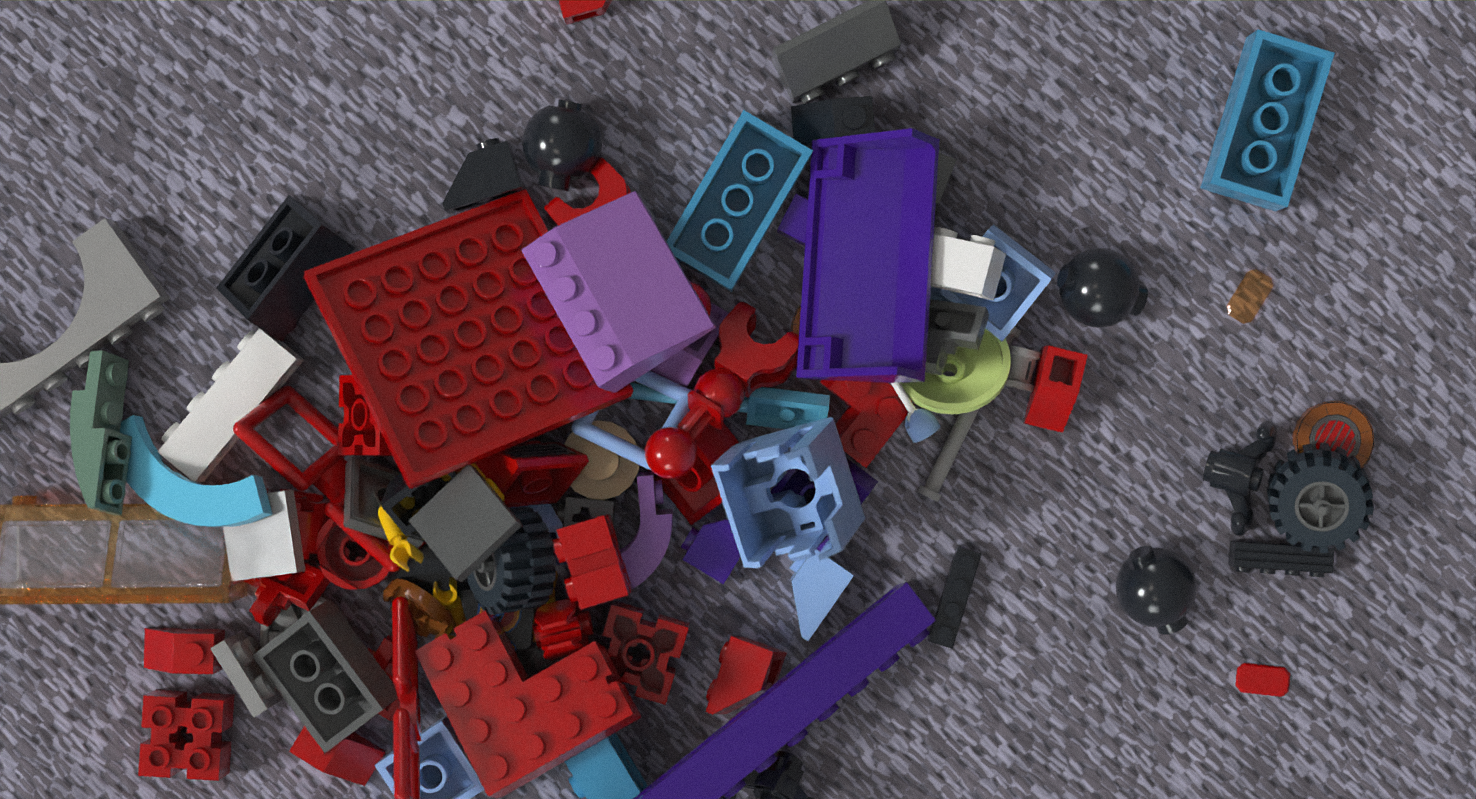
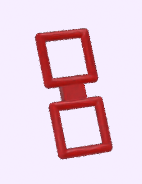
(325, 473)
(408, 717)

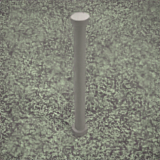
(953, 445)

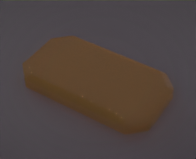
(1249, 296)

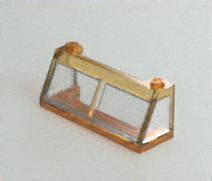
(109, 559)

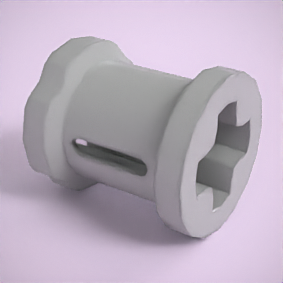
(1022, 368)

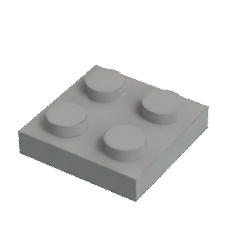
(245, 673)

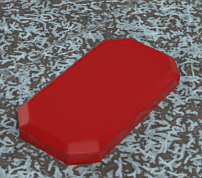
(1262, 679)

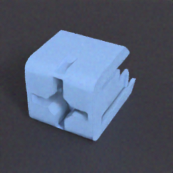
(782, 519)

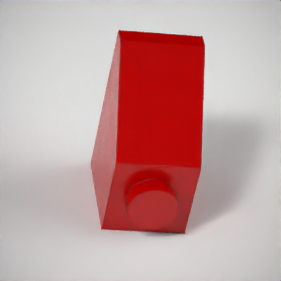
(182, 650)
(349, 759)

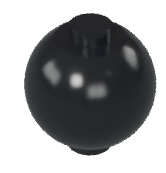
(561, 144)
(1101, 288)
(1156, 588)

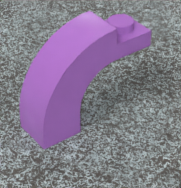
(654, 533)

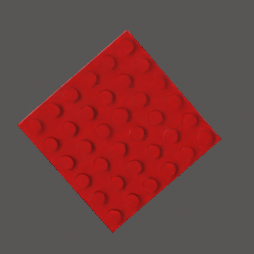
(456, 339)

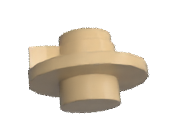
(606, 472)

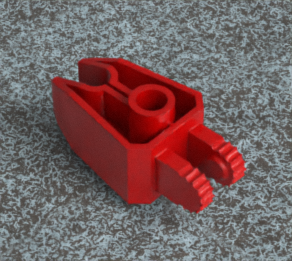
(561, 628)

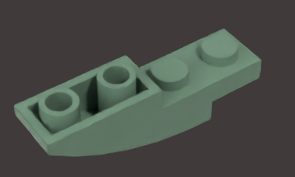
(96, 442)

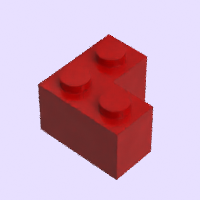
(870, 419)

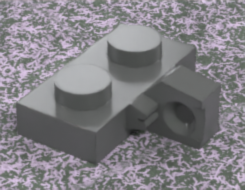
(952, 327)

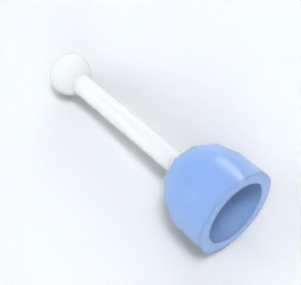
(919, 422)

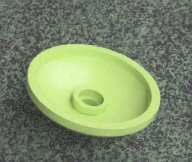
(976, 381)

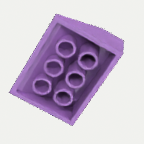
(618, 291)

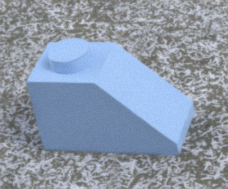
(816, 590)

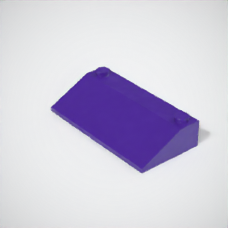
(868, 257)

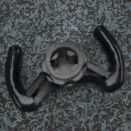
(1240, 474)
(779, 780)

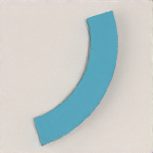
(184, 499)

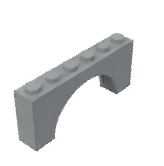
(115, 297)

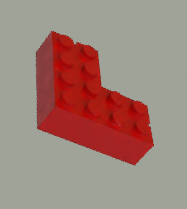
(519, 723)

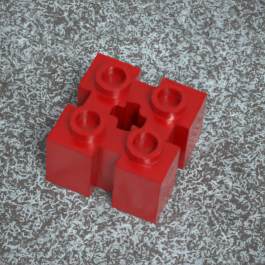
(359, 432)
(593, 561)
(661, 638)
(168, 752)

